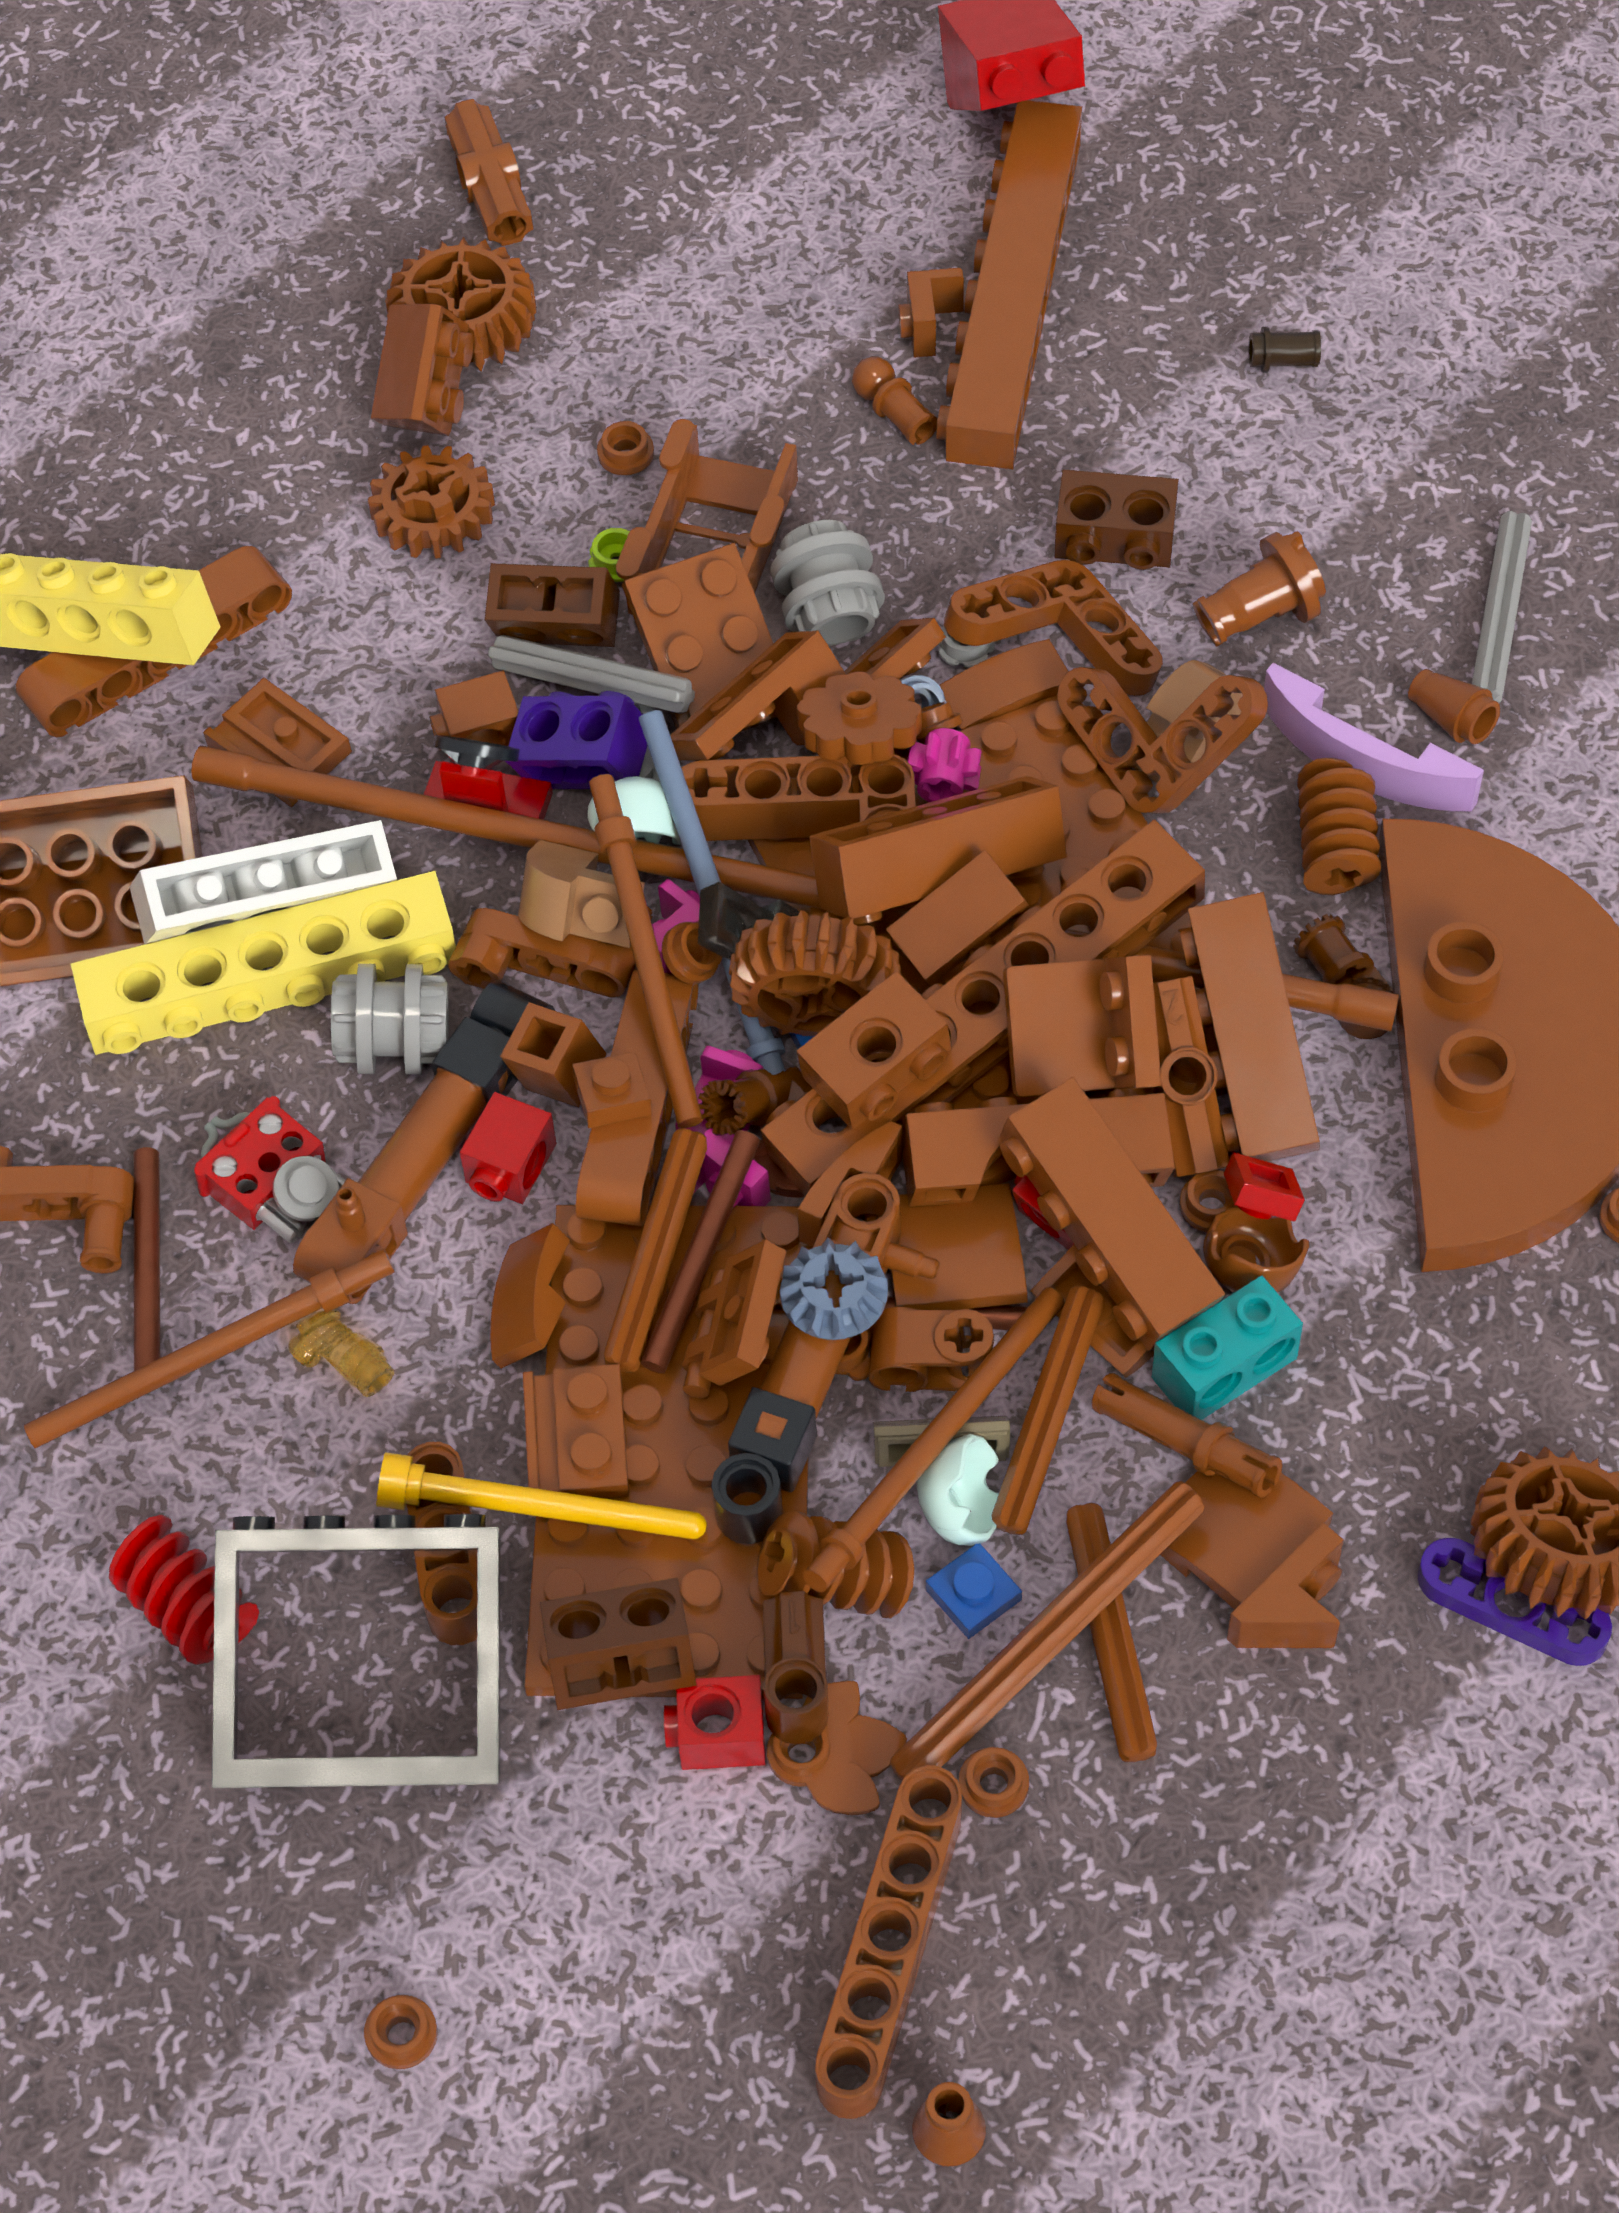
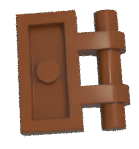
(734, 1319)

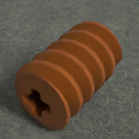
(1337, 826)
(876, 1582)

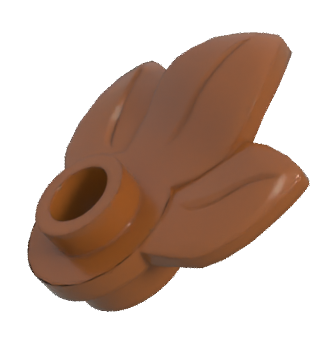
(845, 1755)

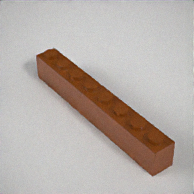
(1013, 285)

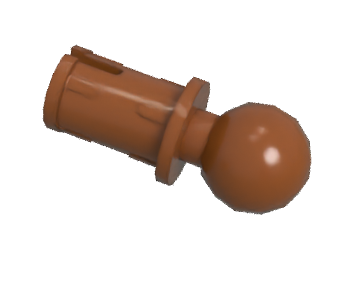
(893, 397)

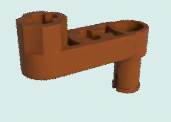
(501, 941)
(72, 1193)

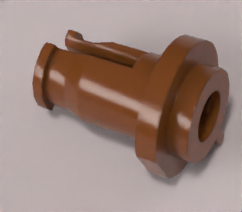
(1272, 587)

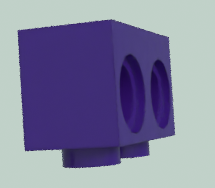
(578, 738)

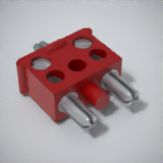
(246, 1160)

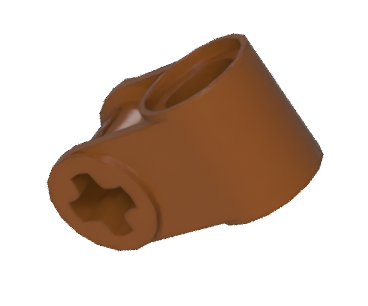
(927, 1348)

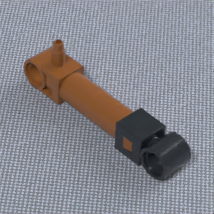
(466, 1074)
(780, 1417)

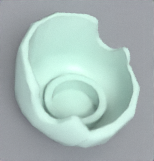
(645, 805)
(956, 1486)

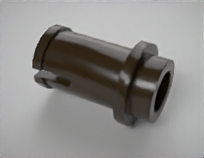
(1284, 349)

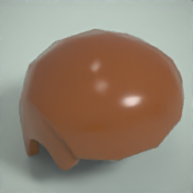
(1238, 1237)

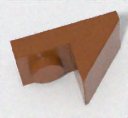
(1286, 1604)

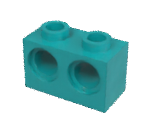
(1227, 1349)

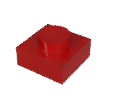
(1263, 1188)

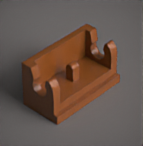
(958, 918)

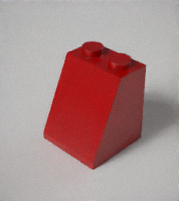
(1007, 52)

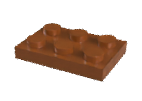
(700, 622)

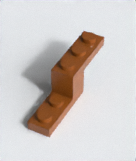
(785, 672)

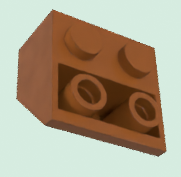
(422, 369)

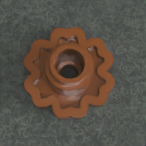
(859, 718)

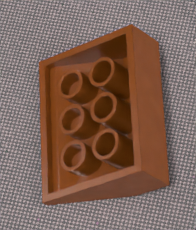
(72, 868)

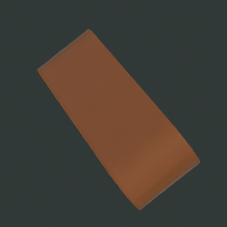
(444, 1573)

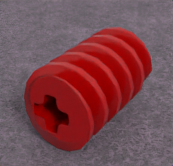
(173, 1587)

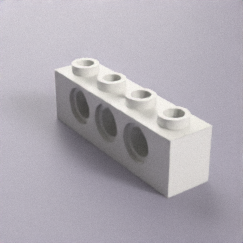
(259, 880)

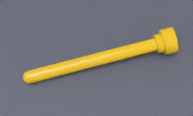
(407, 1483)

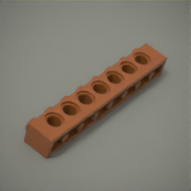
(1122, 926)

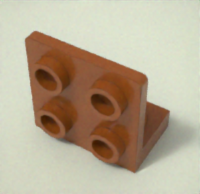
(1082, 1023)

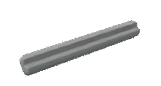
(1502, 603)
(591, 673)

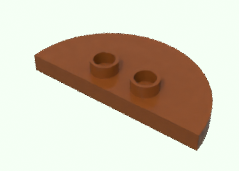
(1499, 1040)

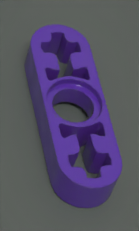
(1524, 1629)

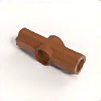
(488, 172)
(1194, 1117)

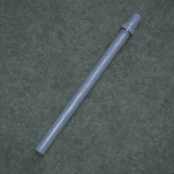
(763, 1046)

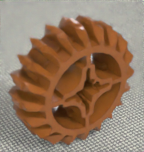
(476, 286)
(807, 970)
(1551, 1531)

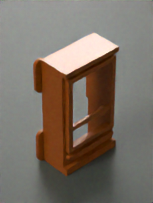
(715, 485)

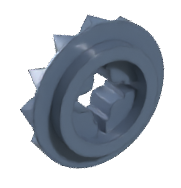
(813, 1309)

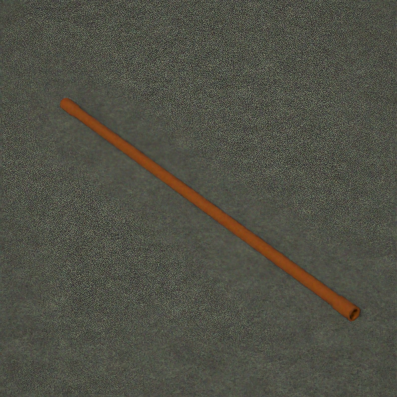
(245, 773)

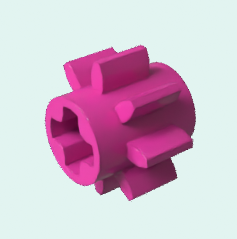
(944, 764)

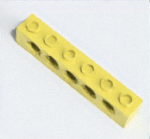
(104, 609)
(238, 951)

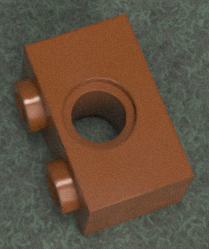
(888, 1018)

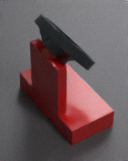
(475, 783)

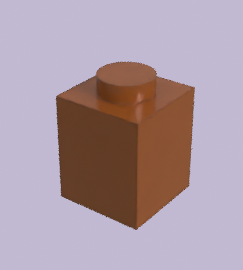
(545, 1049)

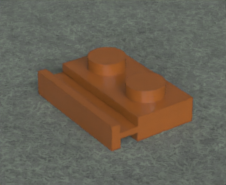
(280, 732)
(576, 1431)

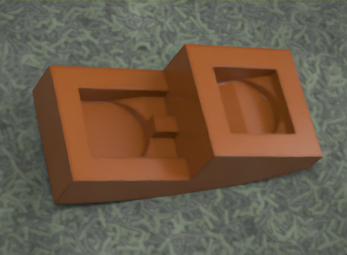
(1005, 682)
(874, 1153)
(523, 1300)

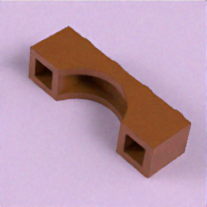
(952, 1149)

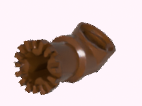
(1340, 963)
(749, 1098)

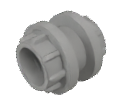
(827, 581)
(389, 1018)

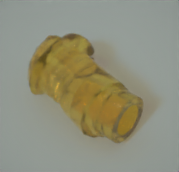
(349, 1352)

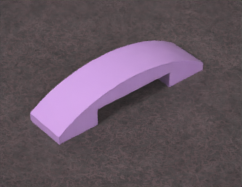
(1431, 781)

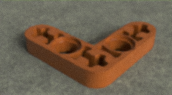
(1062, 595)
(1164, 753)

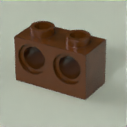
(1116, 519)
(553, 604)
(617, 1643)

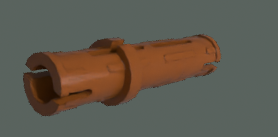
(1208, 1445)

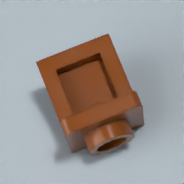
(929, 294)

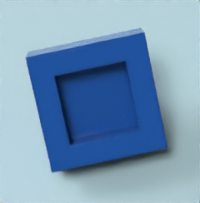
(973, 1590)

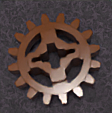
(431, 501)

